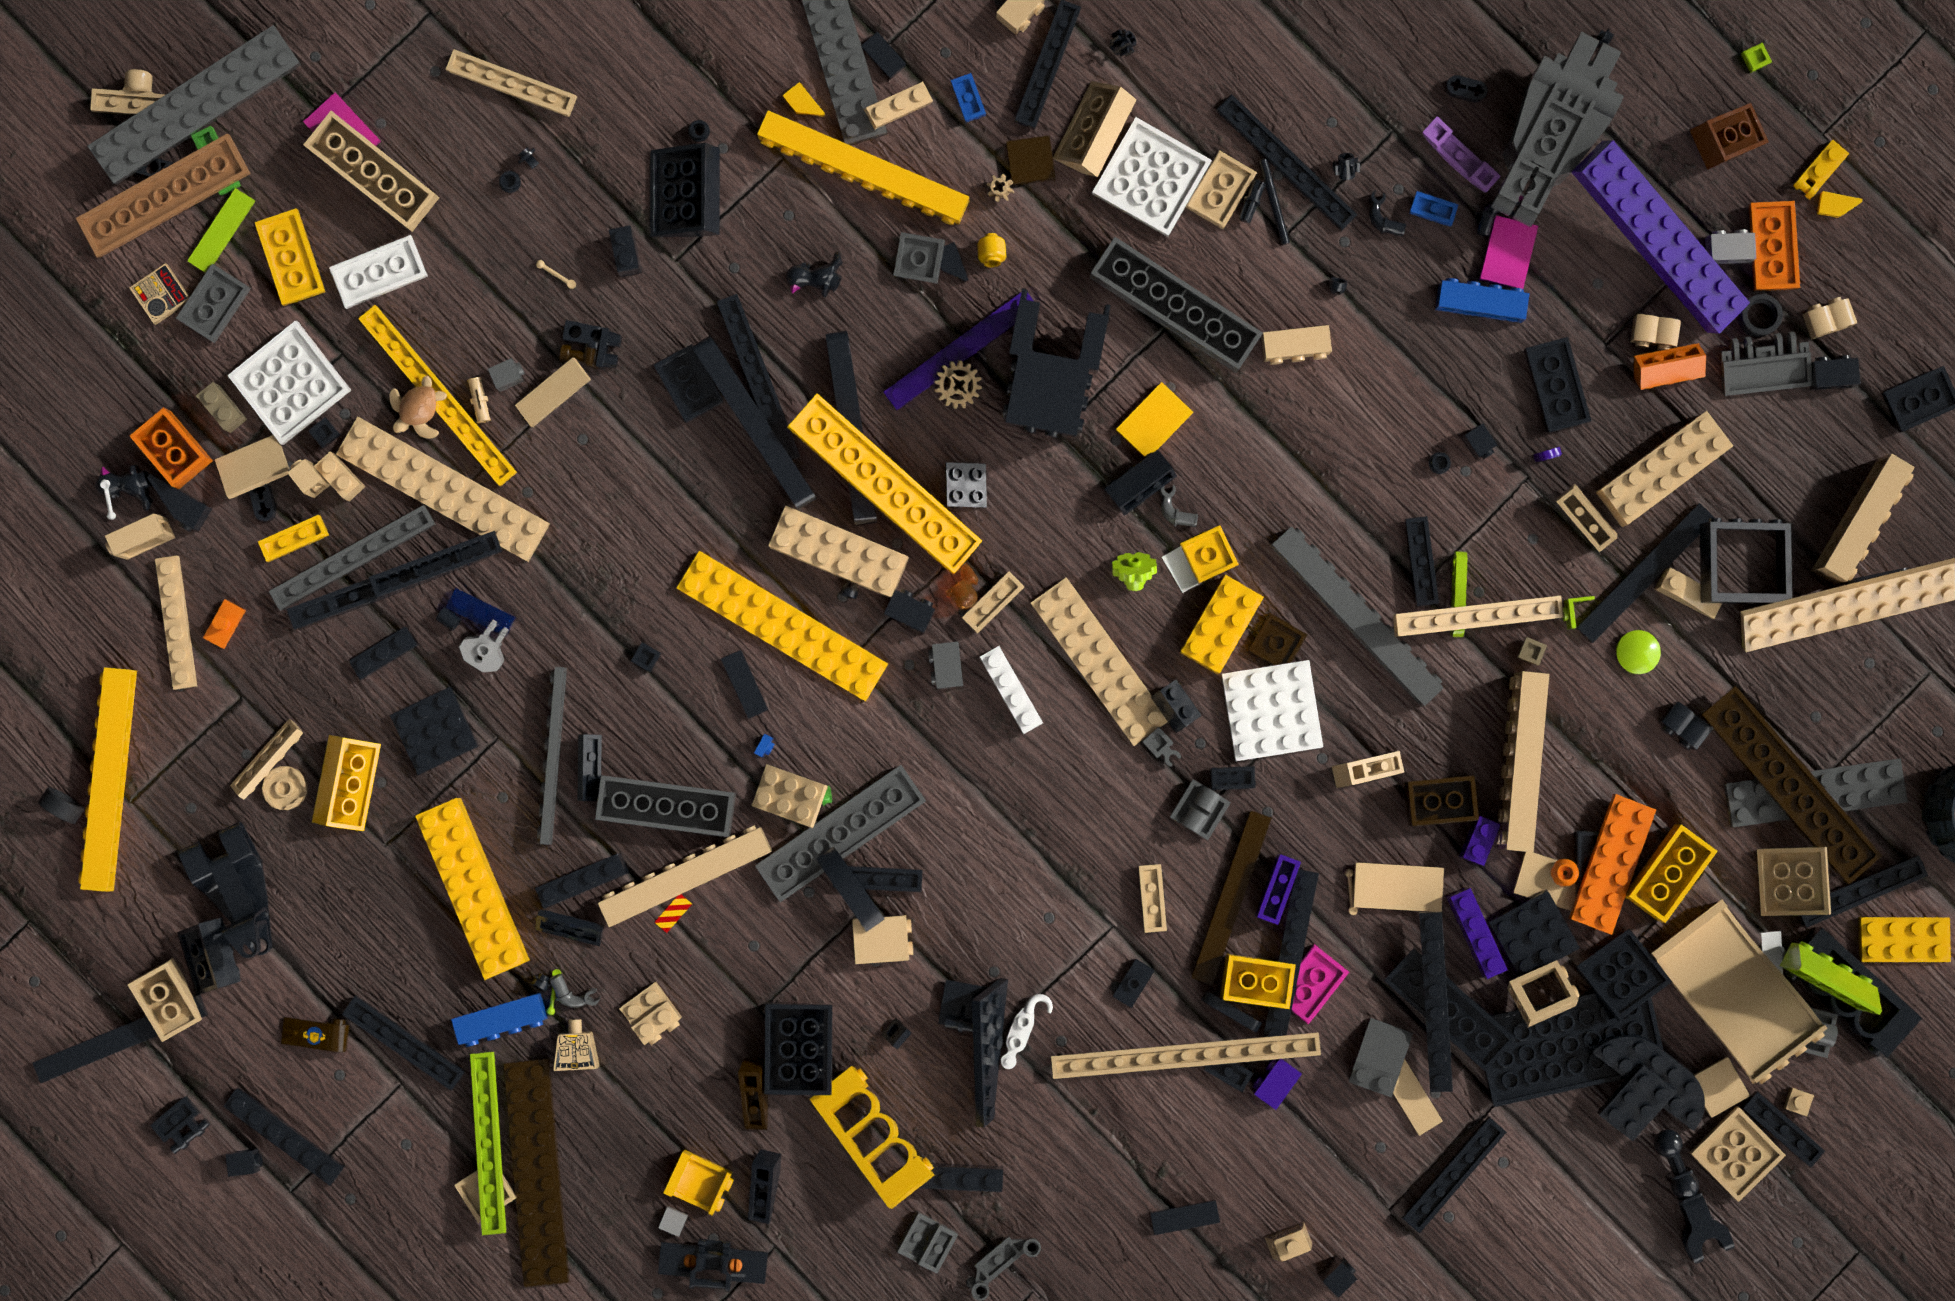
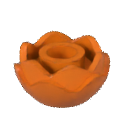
(1561, 866)

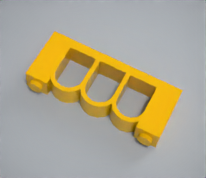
(903, 1182)

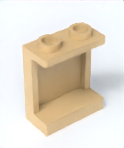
(884, 942)

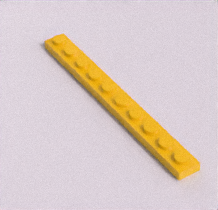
(448, 408)

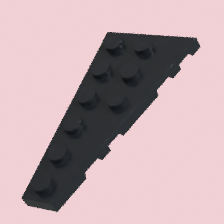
(988, 1022)

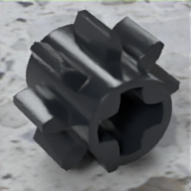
(1122, 42)
(1346, 166)

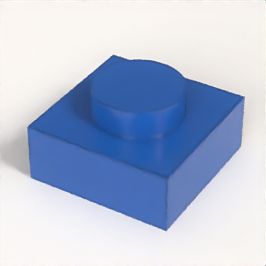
(765, 746)

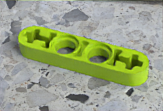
(1459, 584)

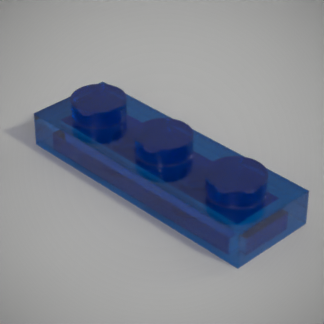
(479, 611)

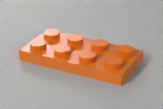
(1776, 246)

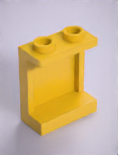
(699, 1182)

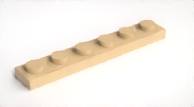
(511, 83)
(176, 622)

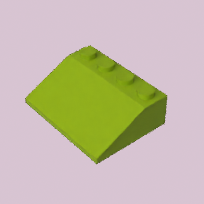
(1832, 978)

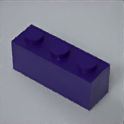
(1277, 889)

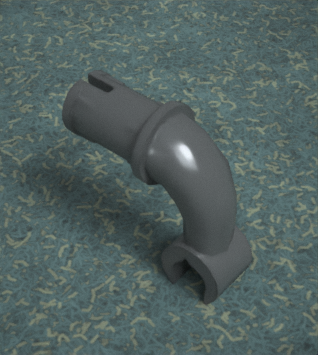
(1173, 515)
(566, 997)

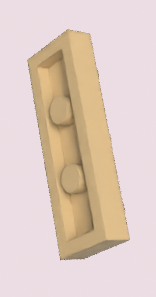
(898, 105)
(992, 602)
(1152, 898)

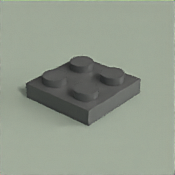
(919, 258)

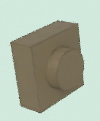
(1531, 651)

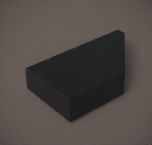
(952, 263)

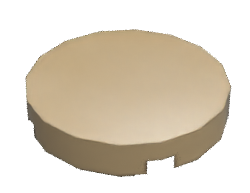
(284, 788)

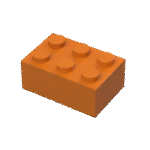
(171, 448)

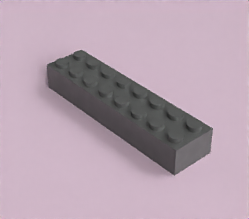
(1175, 304)

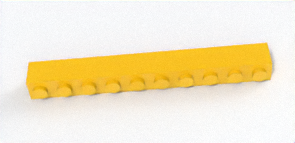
(863, 168)
(108, 779)

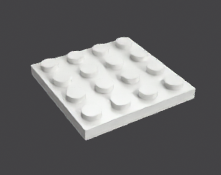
(1151, 177)
(289, 382)
(1272, 710)

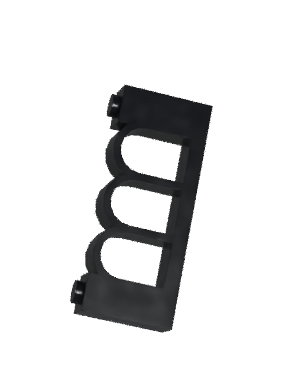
(1893, 1026)

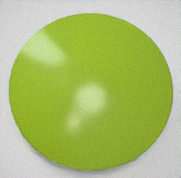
(1638, 652)

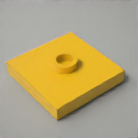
(1209, 554)

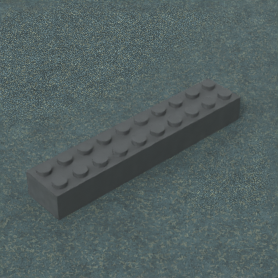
(194, 105)

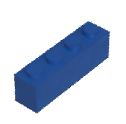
(1482, 301)
(498, 1019)

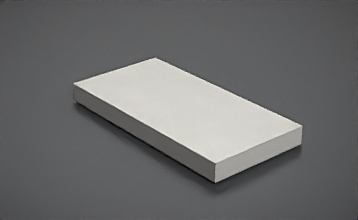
(378, 271)

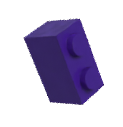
(1479, 841)
(1276, 1082)

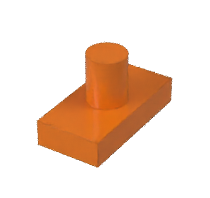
(224, 624)

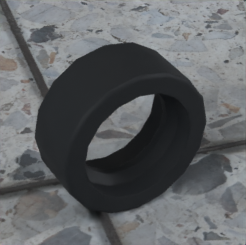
(1775, 308)
(61, 805)

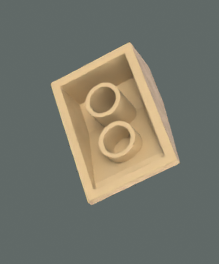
(166, 999)

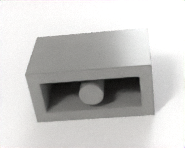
(1731, 248)

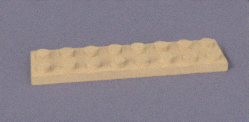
(1099, 661)

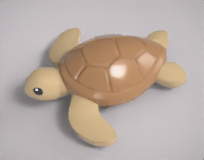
(416, 408)

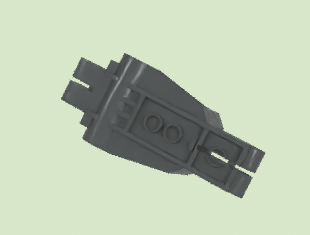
(1557, 124)

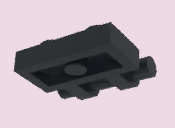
(175, 1119)

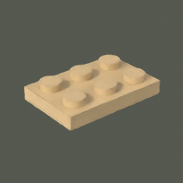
(789, 796)

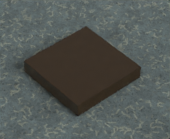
(1030, 160)
(1277, 641)

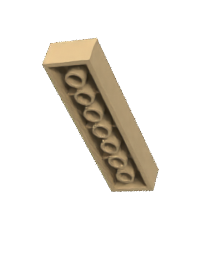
(1522, 761)

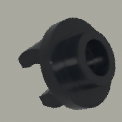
(526, 155)

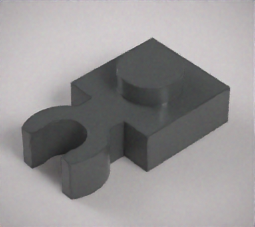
(1159, 744)

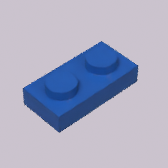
(968, 98)
(1433, 209)

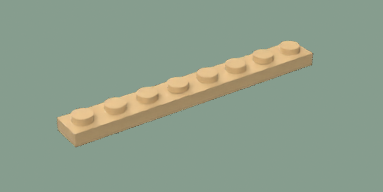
(1477, 616)

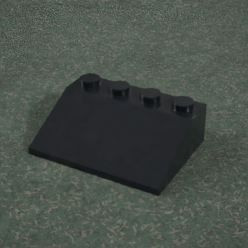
(685, 191)
(798, 1048)

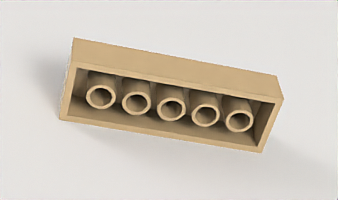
(371, 171)
(1664, 469)
(1863, 519)
(838, 552)

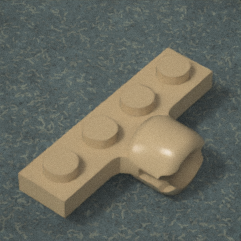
(131, 100)

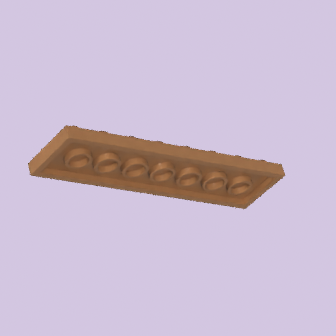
(163, 195)

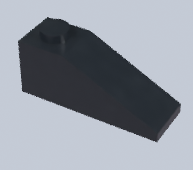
(181, 505)
(764, 1185)

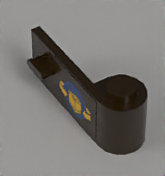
(315, 1034)

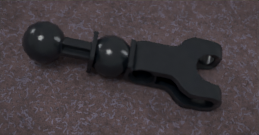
(1685, 1185)

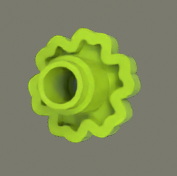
(1134, 569)

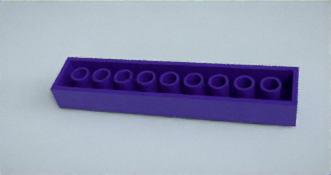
(1660, 236)

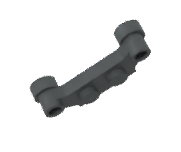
(998, 1260)

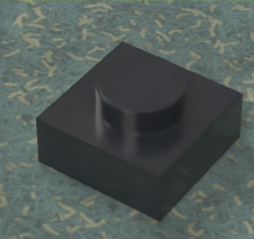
(324, 432)
(646, 657)
(896, 1033)

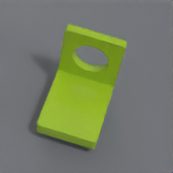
(1568, 610)

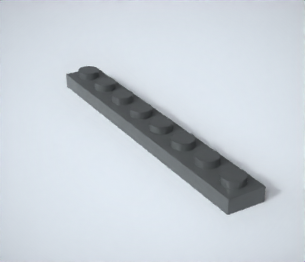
(352, 558)
(551, 765)

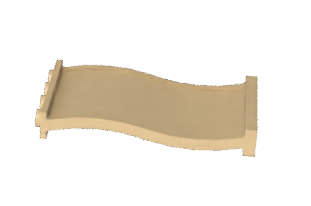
(1739, 993)

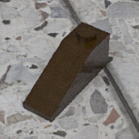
(752, 1093)

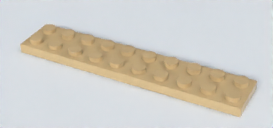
(442, 488)
(1848, 605)

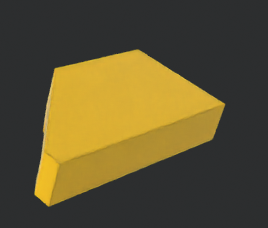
(802, 102)
(1835, 204)

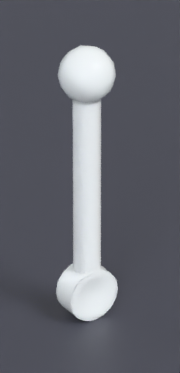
(105, 485)

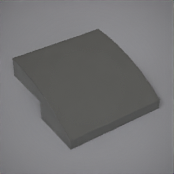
(926, 1242)

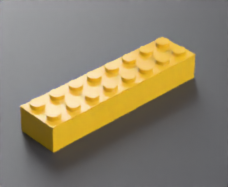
(472, 888)

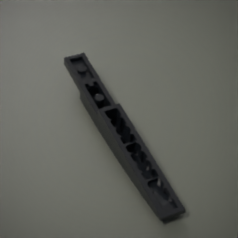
(394, 580)

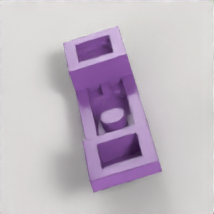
(1459, 156)

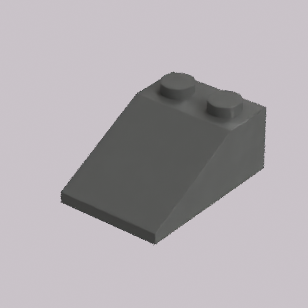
(1380, 1057)

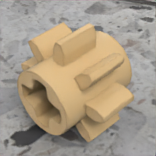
(994, 188)

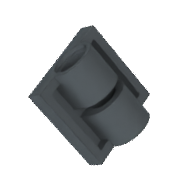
(1200, 809)
(1823, 1046)

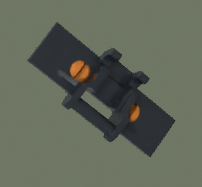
(712, 1255)

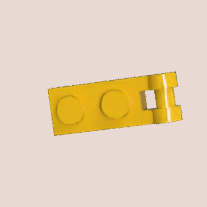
(1821, 169)

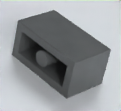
(946, 664)

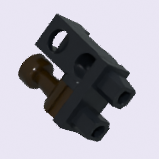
(595, 342)

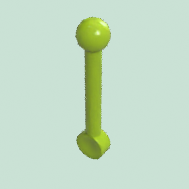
(550, 1010)

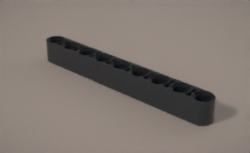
(848, 407)
(754, 422)

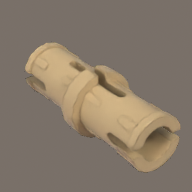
(481, 412)

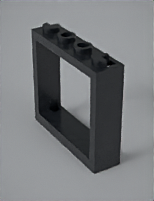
(1708, 561)

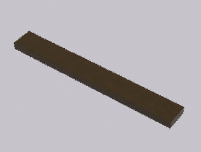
(1231, 897)

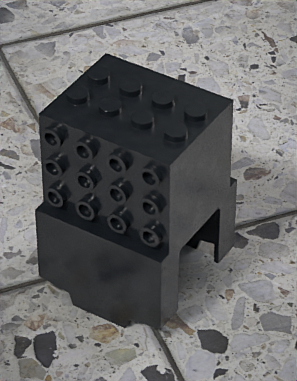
(1047, 387)

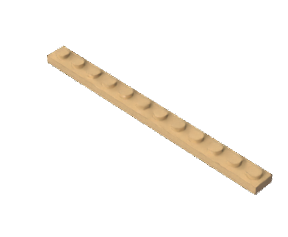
(1186, 1055)

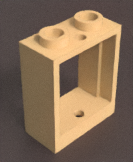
(139, 536)
(1525, 1007)

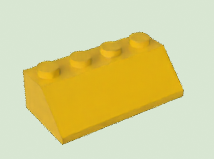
(346, 783)

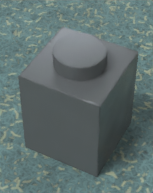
(506, 374)

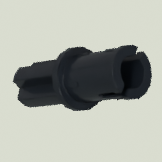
(1252, 201)

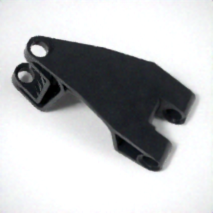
(235, 886)

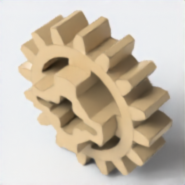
(949, 390)

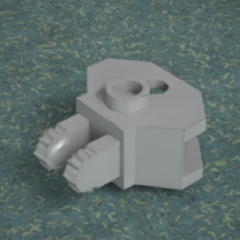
(486, 647)

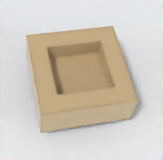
(1798, 1101)

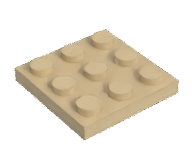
(1794, 881)
(1737, 1154)

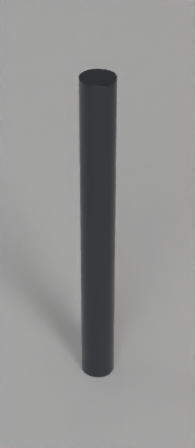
(1274, 202)

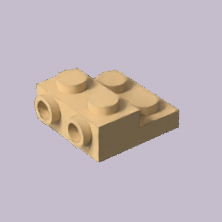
(651, 1014)

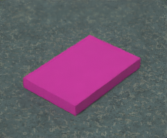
(342, 110)
(1508, 252)
(1316, 982)

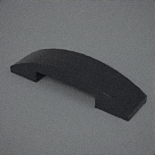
(850, 889)

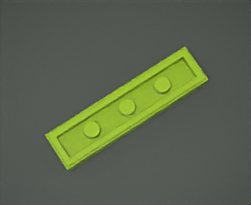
(221, 230)

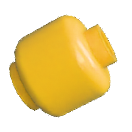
(991, 250)

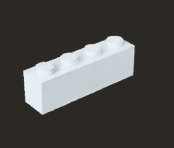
(1011, 690)

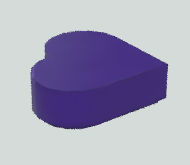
(1548, 454)

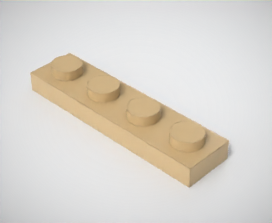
(266, 759)

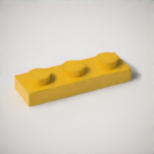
(293, 538)

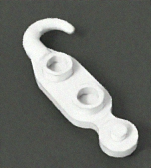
(1021, 1029)

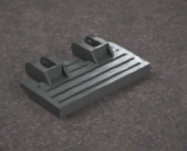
(1768, 369)

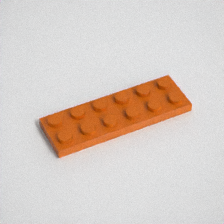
(1612, 864)

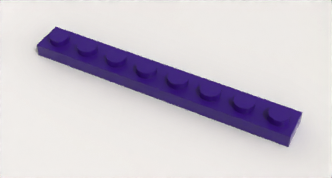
(958, 350)

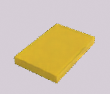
(1154, 420)

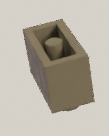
(221, 407)

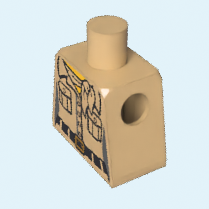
(575, 1049)
(1289, 1242)

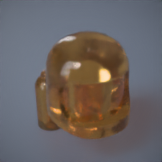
(963, 592)

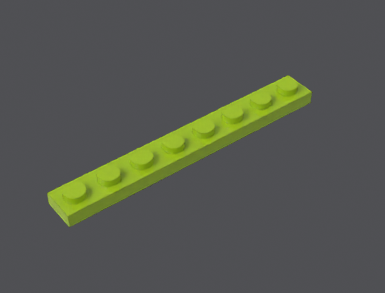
(488, 1143)

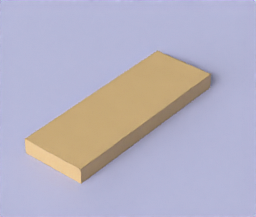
(553, 392)
(1415, 1101)

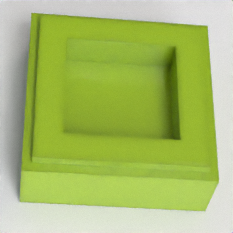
(1756, 57)

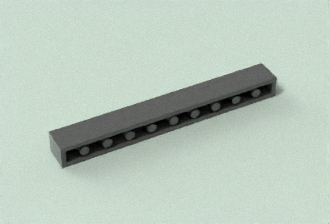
(1356, 616)

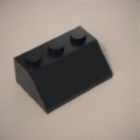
(209, 956)

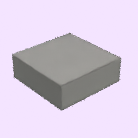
(673, 1221)

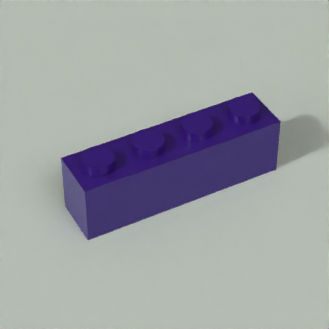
(1476, 933)

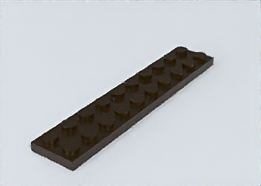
(1791, 784)
(536, 1172)

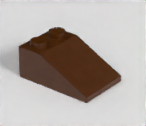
(1729, 136)

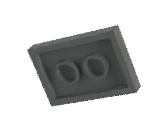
(213, 303)

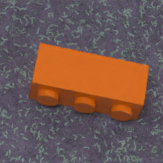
(1669, 366)

